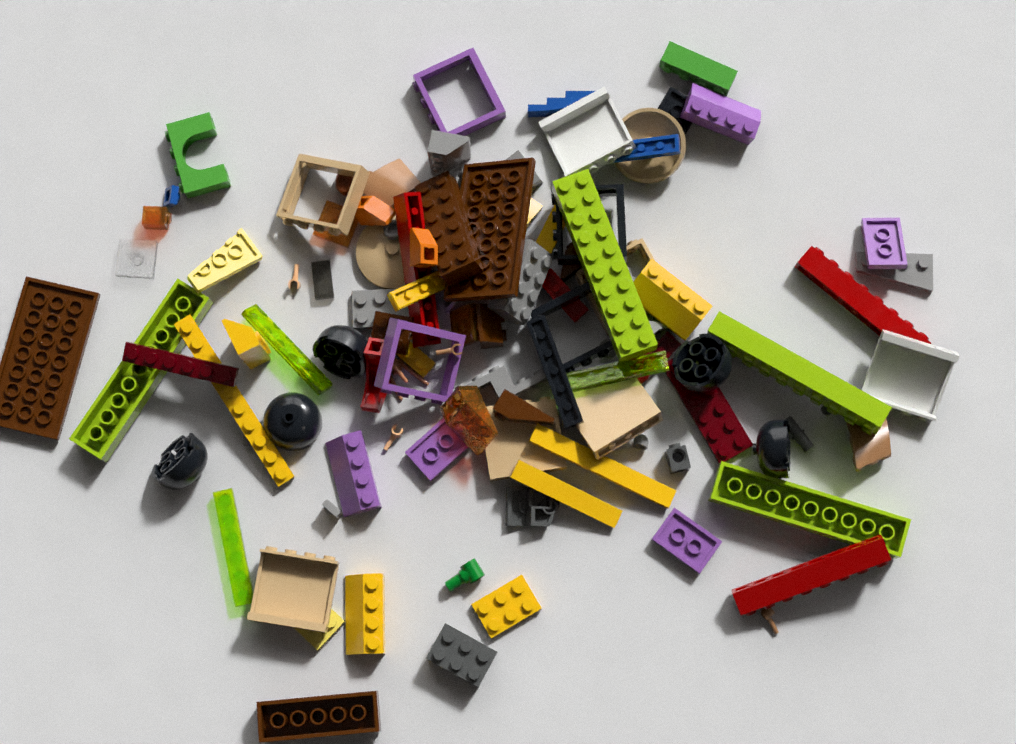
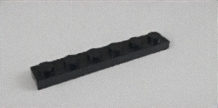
(555, 372)

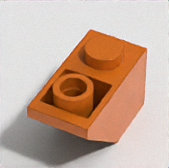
(374, 212)
(422, 248)

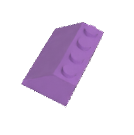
(721, 114)
(353, 474)

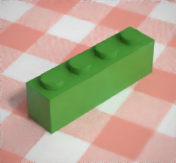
(697, 69)

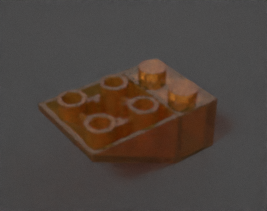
(469, 418)

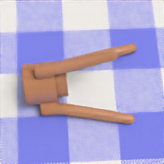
(397, 368)

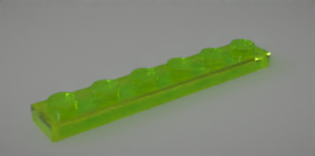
(287, 349)
(618, 372)
(233, 547)

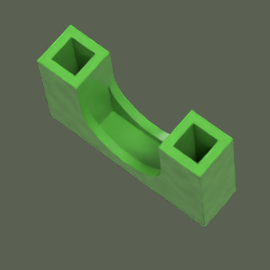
(182, 135)

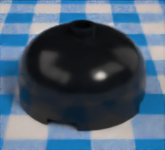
(341, 342)
(702, 363)
(298, 432)
(774, 449)
(184, 467)

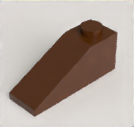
(517, 410)

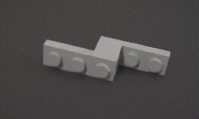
(500, 380)

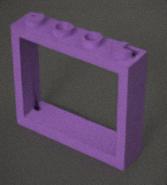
(474, 125)
(388, 355)

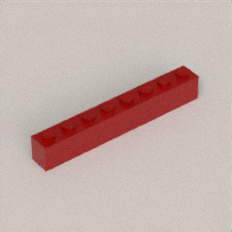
(410, 215)
(854, 296)
(811, 574)

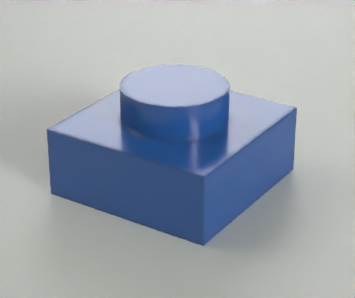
(171, 196)

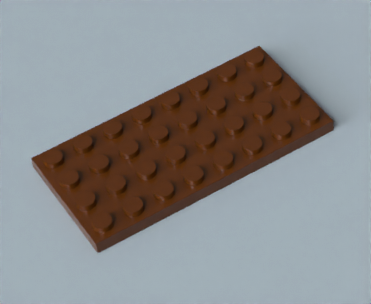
(498, 211)
(44, 356)

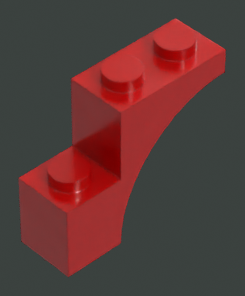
(372, 397)

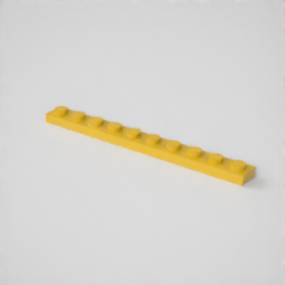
(237, 405)

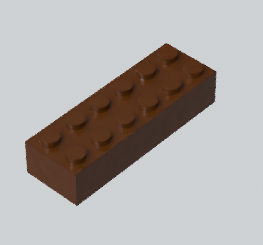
(450, 228)
(318, 716)

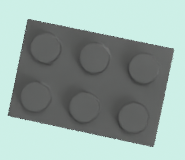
(461, 655)

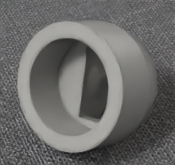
(640, 442)

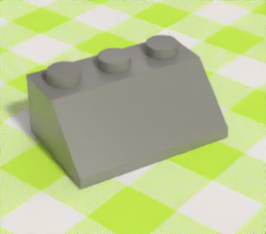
(447, 151)

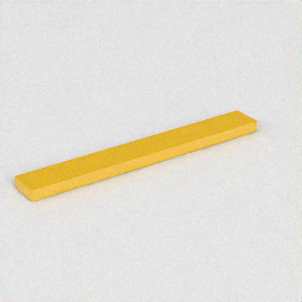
(603, 467)

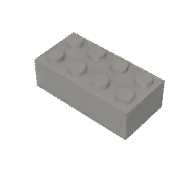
(534, 269)

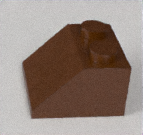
(490, 327)

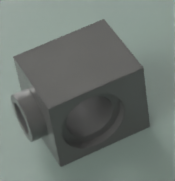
(676, 467)

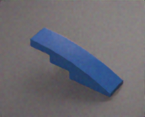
(556, 104)

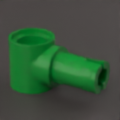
(469, 573)

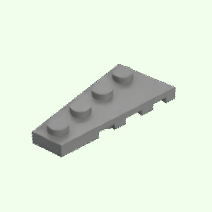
(916, 275)

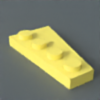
(230, 259)

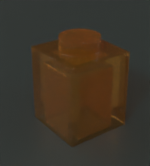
(156, 217)

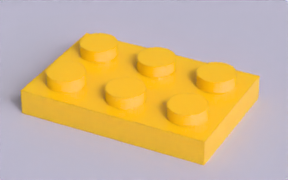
(506, 606)

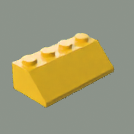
(670, 300)
(247, 343)
(365, 614)

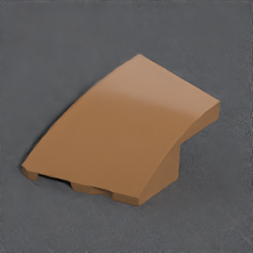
(390, 181)
(869, 448)

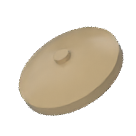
(647, 124)
(380, 258)

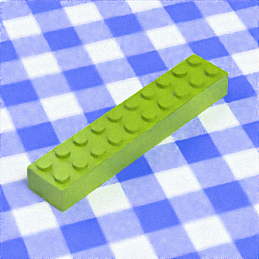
(604, 266)
(800, 374)
(133, 383)
(806, 508)

